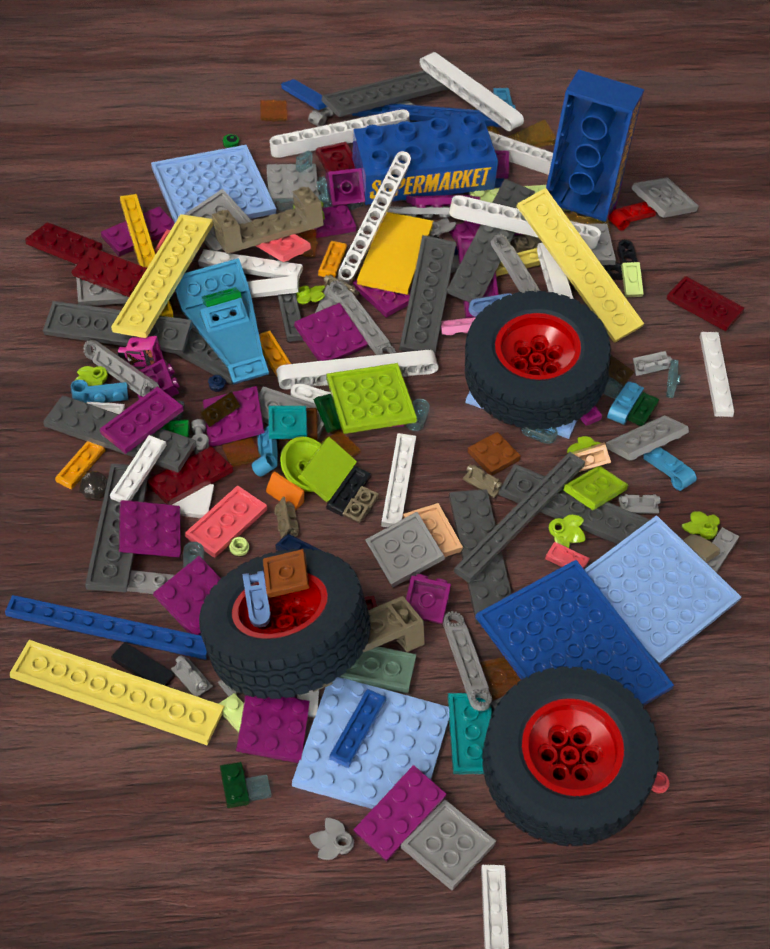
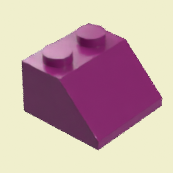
(345, 186)

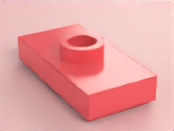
(562, 556)

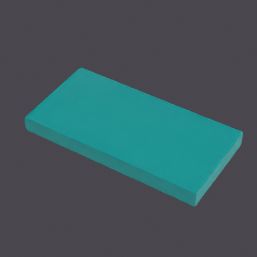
(467, 733)

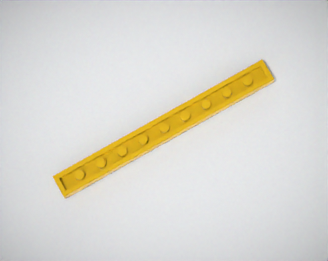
(140, 236)

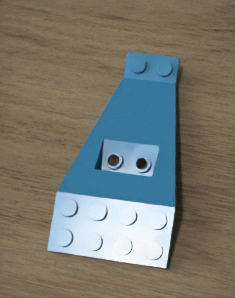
(231, 337)

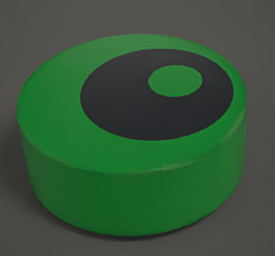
(230, 141)

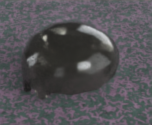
(93, 485)

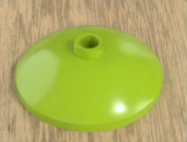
(296, 455)

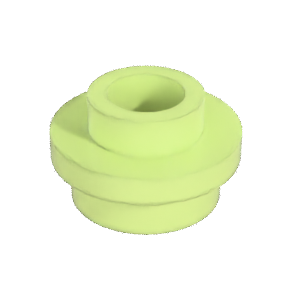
(239, 542)

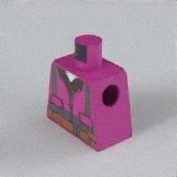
(141, 351)

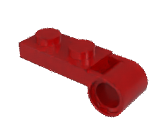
(623, 216)

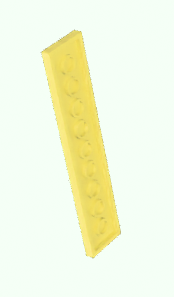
(580, 265)
(162, 276)
(117, 692)

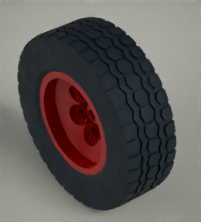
(537, 359)
(309, 634)
(613, 732)

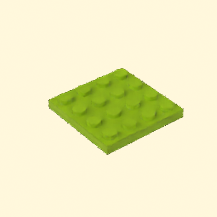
(371, 398)

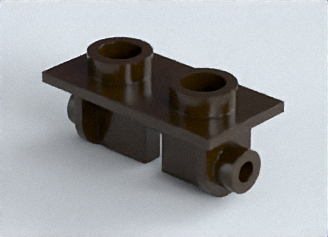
(619, 371)
(220, 409)

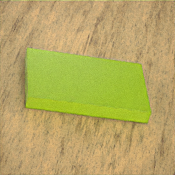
(327, 469)
(595, 487)

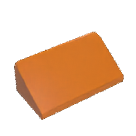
(281, 487)

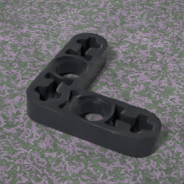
(630, 253)

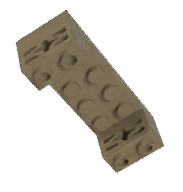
(240, 236)
(394, 621)

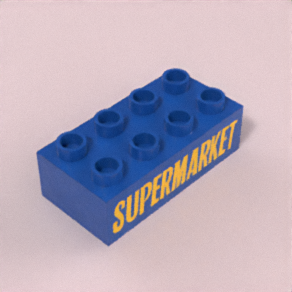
(593, 144)
(444, 154)

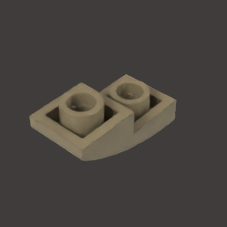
(524, 243)
(361, 504)
(702, 547)

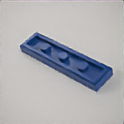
(304, 93)
(357, 728)

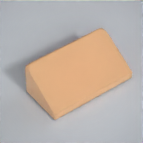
(593, 456)

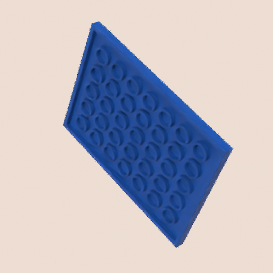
(571, 624)

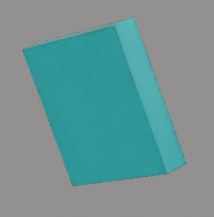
(287, 422)

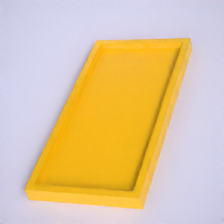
(394, 253)

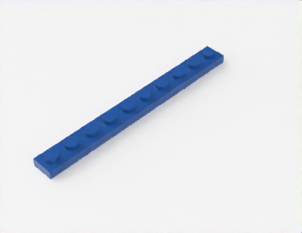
(425, 113)
(106, 626)

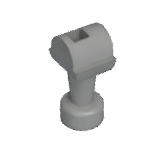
(319, 118)
(198, 427)

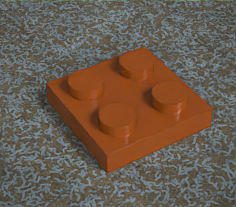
(494, 454)
(286, 573)

